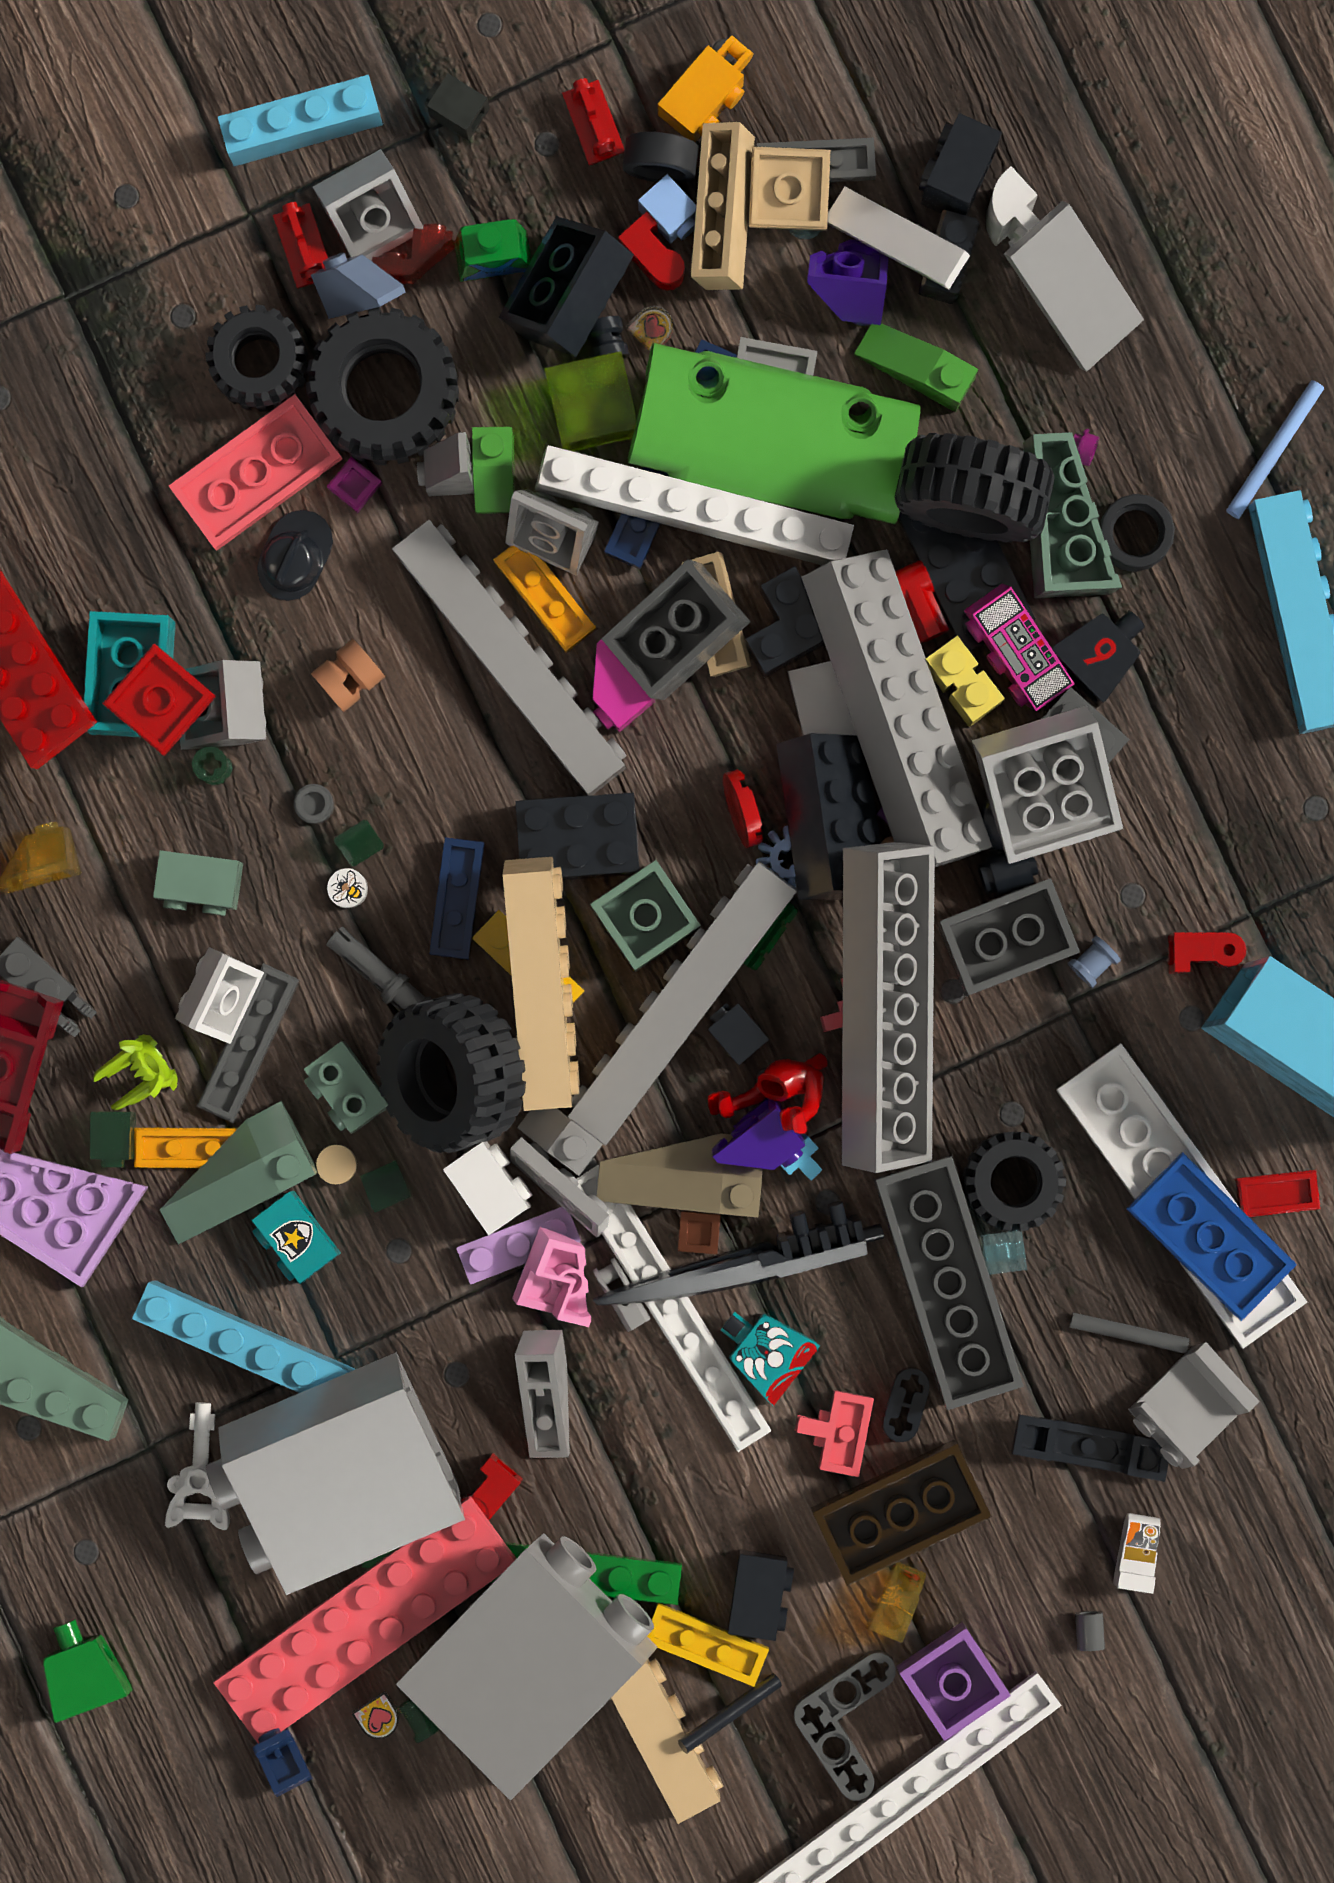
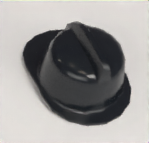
(295, 555)

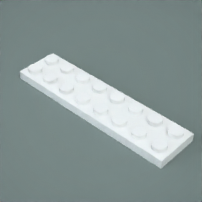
(1139, 1142)

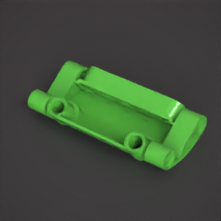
(772, 434)

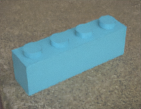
(300, 120)

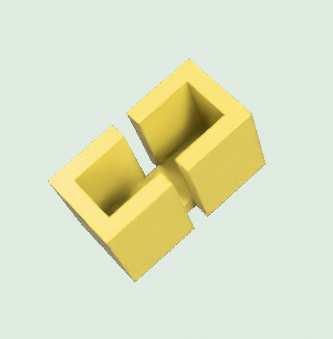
(975, 693)

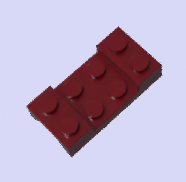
(25, 1027)

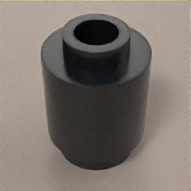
(1003, 877)

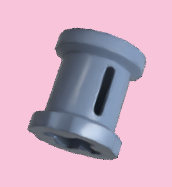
(1094, 961)

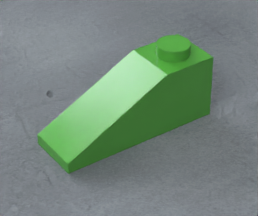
(917, 364)

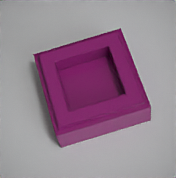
(354, 484)

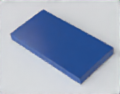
(1211, 1236)

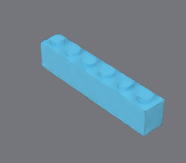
(1298, 604)
(235, 1339)

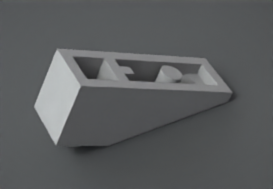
(447, 467)
(544, 1392)

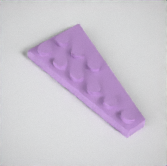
(63, 1212)

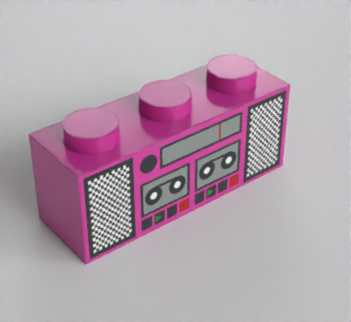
(1017, 648)

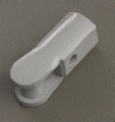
(630, 1314)

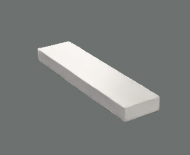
(897, 237)

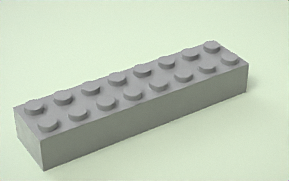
(895, 706)
(887, 1005)

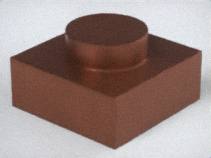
(699, 1232)

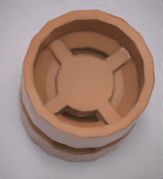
(353, 661)

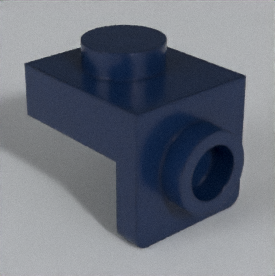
(281, 1761)

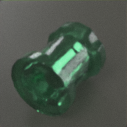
(203, 757)
(418, 1721)

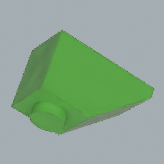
(493, 469)

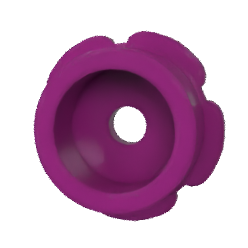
(1086, 446)

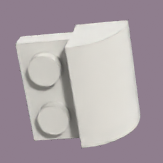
(1010, 209)

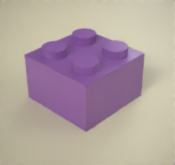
(953, 1681)

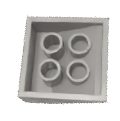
(1048, 784)

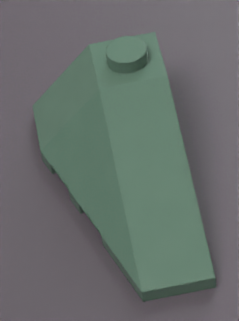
(245, 1171)

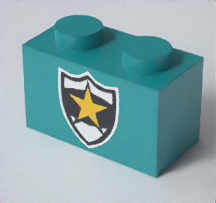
(295, 1238)

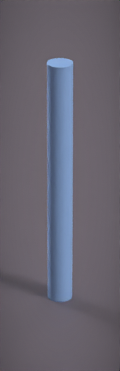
(1275, 449)

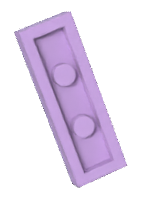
(511, 1245)

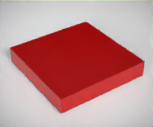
(159, 699)

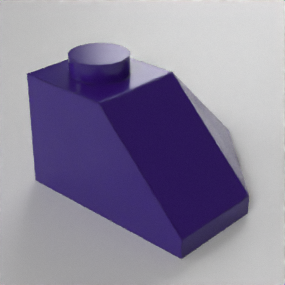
(851, 281)
(760, 1140)

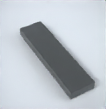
(245, 1054)

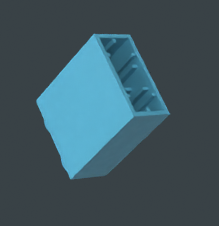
(1280, 1027)

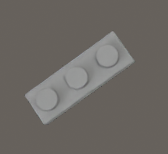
(560, 1186)

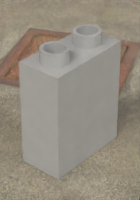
(335, 1475)
(530, 1663)

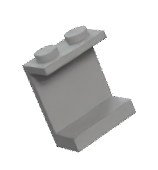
(1191, 1405)

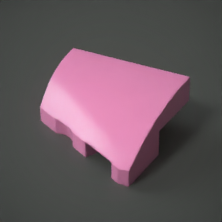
(555, 1278)

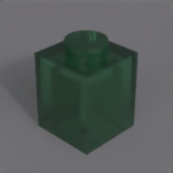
(112, 1137)

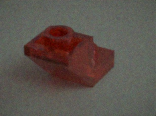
(428, 248)

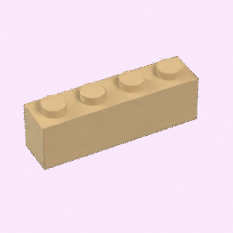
(722, 206)
(656, 1728)

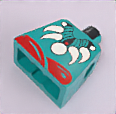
(768, 1353)

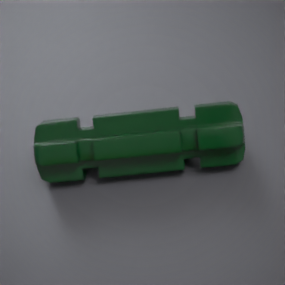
(771, 937)

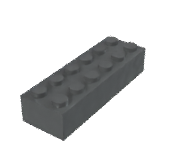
(948, 1282)

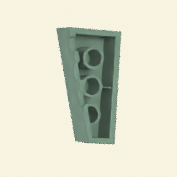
(1071, 550)
(53, 1388)

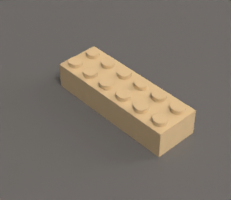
(538, 983)

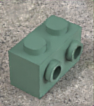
(197, 881)
(346, 1088)

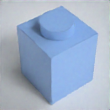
(670, 209)

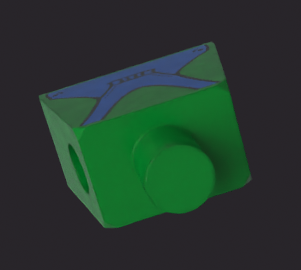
(492, 249)

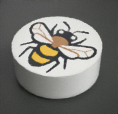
(347, 888)

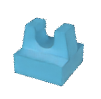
(805, 1162)

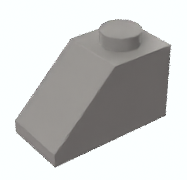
(561, 1138)

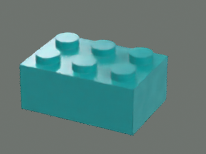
(113, 650)

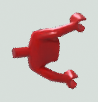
(780, 1082)

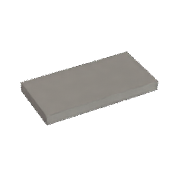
(1074, 286)

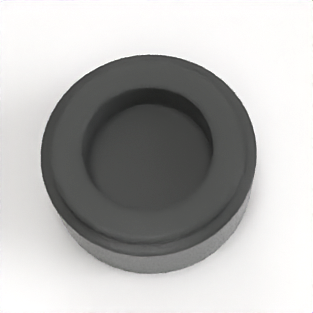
(314, 804)

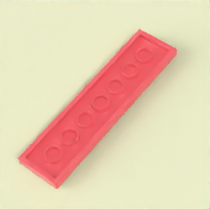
(364, 1623)

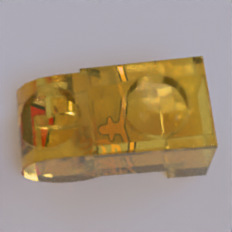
(897, 1602)

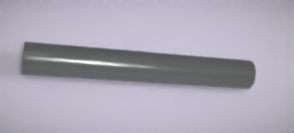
(1129, 1332)

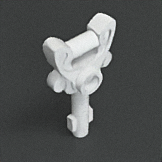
(194, 1478)

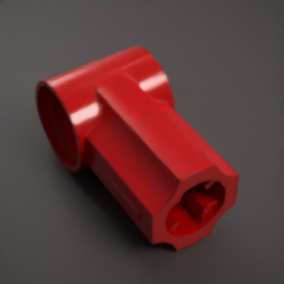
(921, 603)

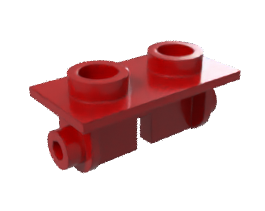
(593, 121)
(300, 242)

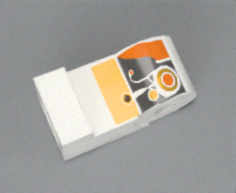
(1137, 1553)

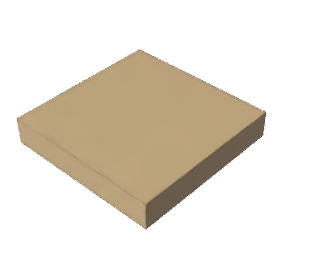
(789, 188)

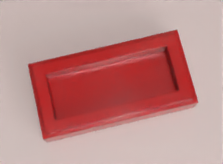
(1278, 1193)

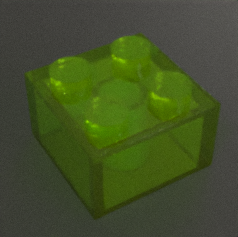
(591, 401)

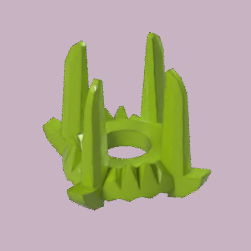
(147, 1063)

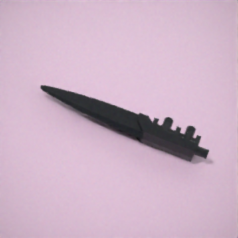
(762, 1262)

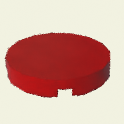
(742, 809)

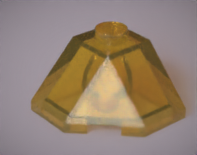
(41, 859)

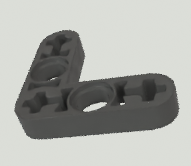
(834, 1710)

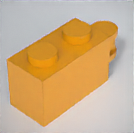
(705, 89)

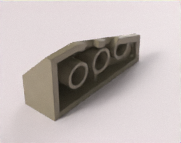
(681, 1179)

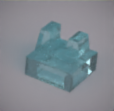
(1004, 1252)

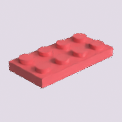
(255, 472)

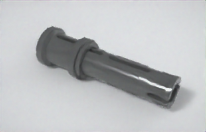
(393, 987)

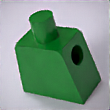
(82, 1673)

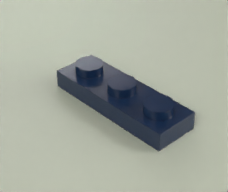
(457, 898)

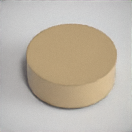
(336, 1164)

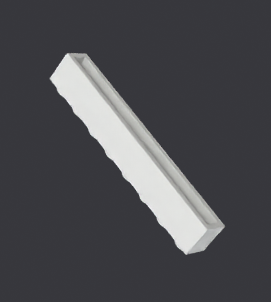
(692, 507)

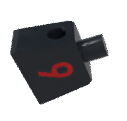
(1100, 654)

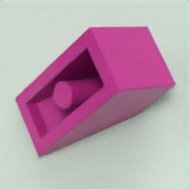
(616, 692)

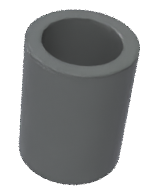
(1090, 1631)

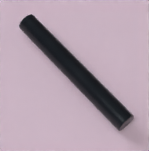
(729, 1713)

